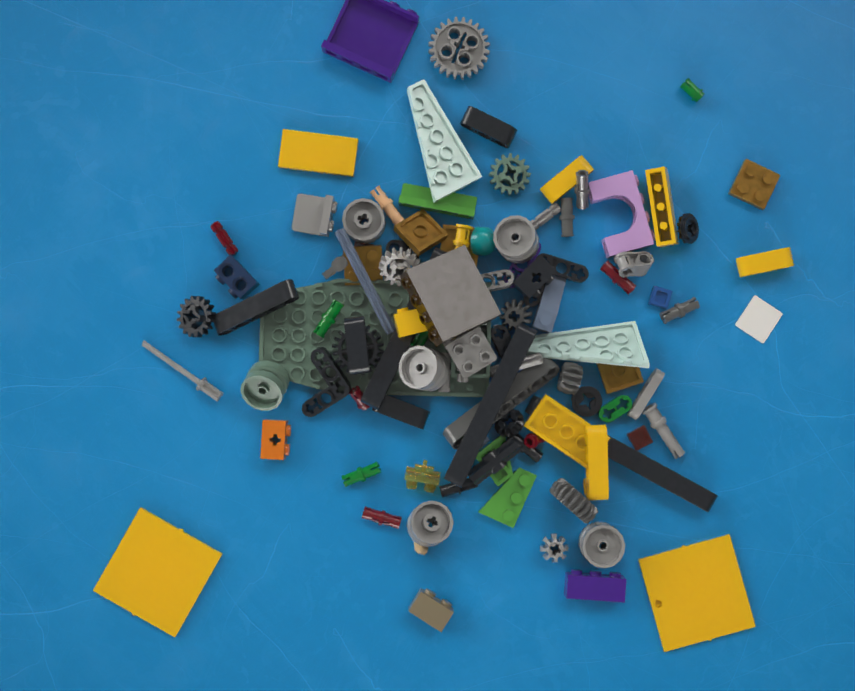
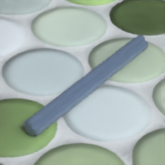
(365, 281)

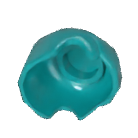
(482, 241)

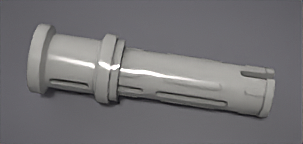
(659, 423)

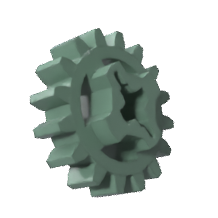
(506, 165)

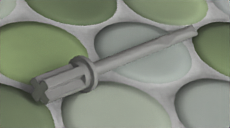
(202, 385)

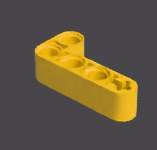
(596, 456)

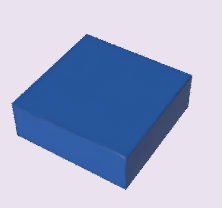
(660, 297)

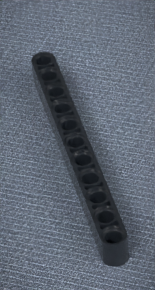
(652, 470)

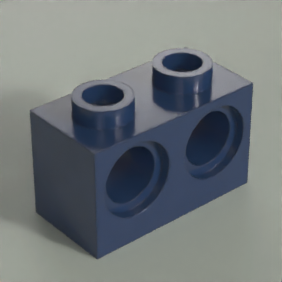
(239, 274)

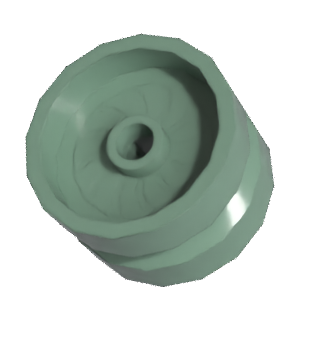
(265, 385)

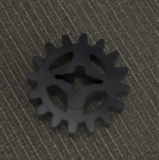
(198, 325)

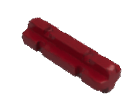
(224, 238)

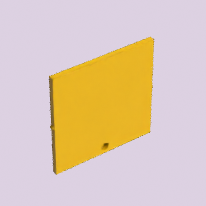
(157, 572)
(696, 592)

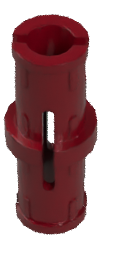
(613, 273)
(381, 517)

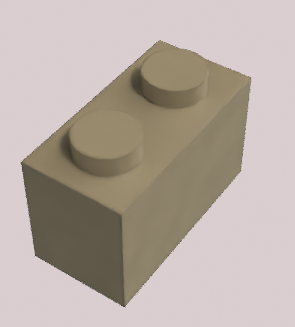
(431, 609)

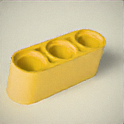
(565, 179)
(764, 262)

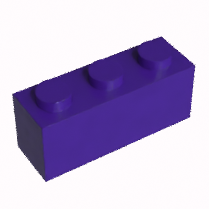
(595, 586)

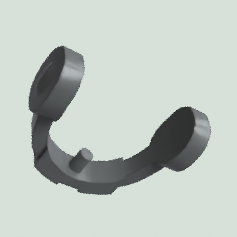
(338, 265)

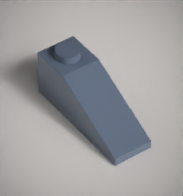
(549, 305)

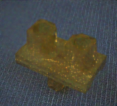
(422, 474)

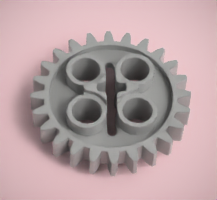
(475, 54)

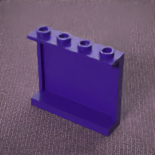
(372, 36)

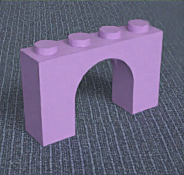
(625, 188)

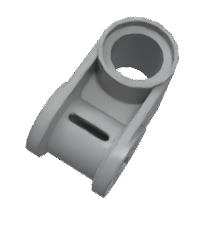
(634, 264)

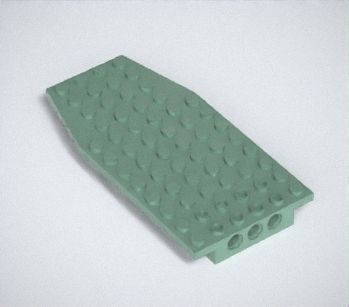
(290, 339)

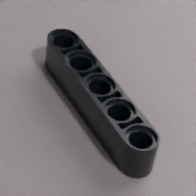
(255, 307)

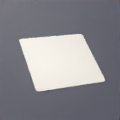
(758, 319)

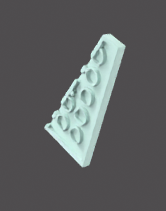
(442, 151)
(602, 344)

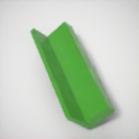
(421, 198)

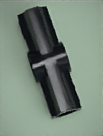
(494, 461)

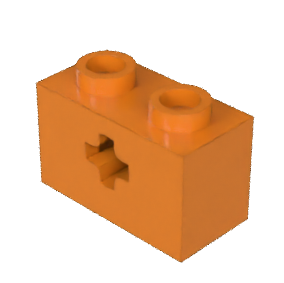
(268, 447)

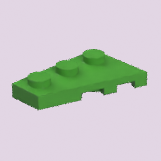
(510, 498)

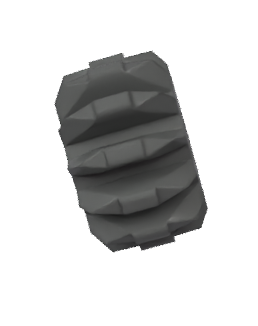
(510, 309)
(570, 378)

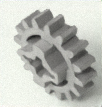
(399, 262)

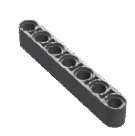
(523, 386)

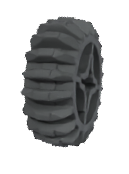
(573, 500)

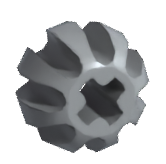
(556, 553)

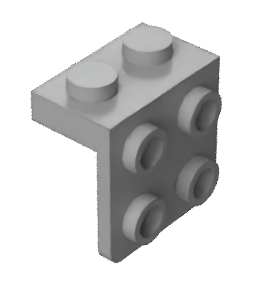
(314, 214)
(470, 351)

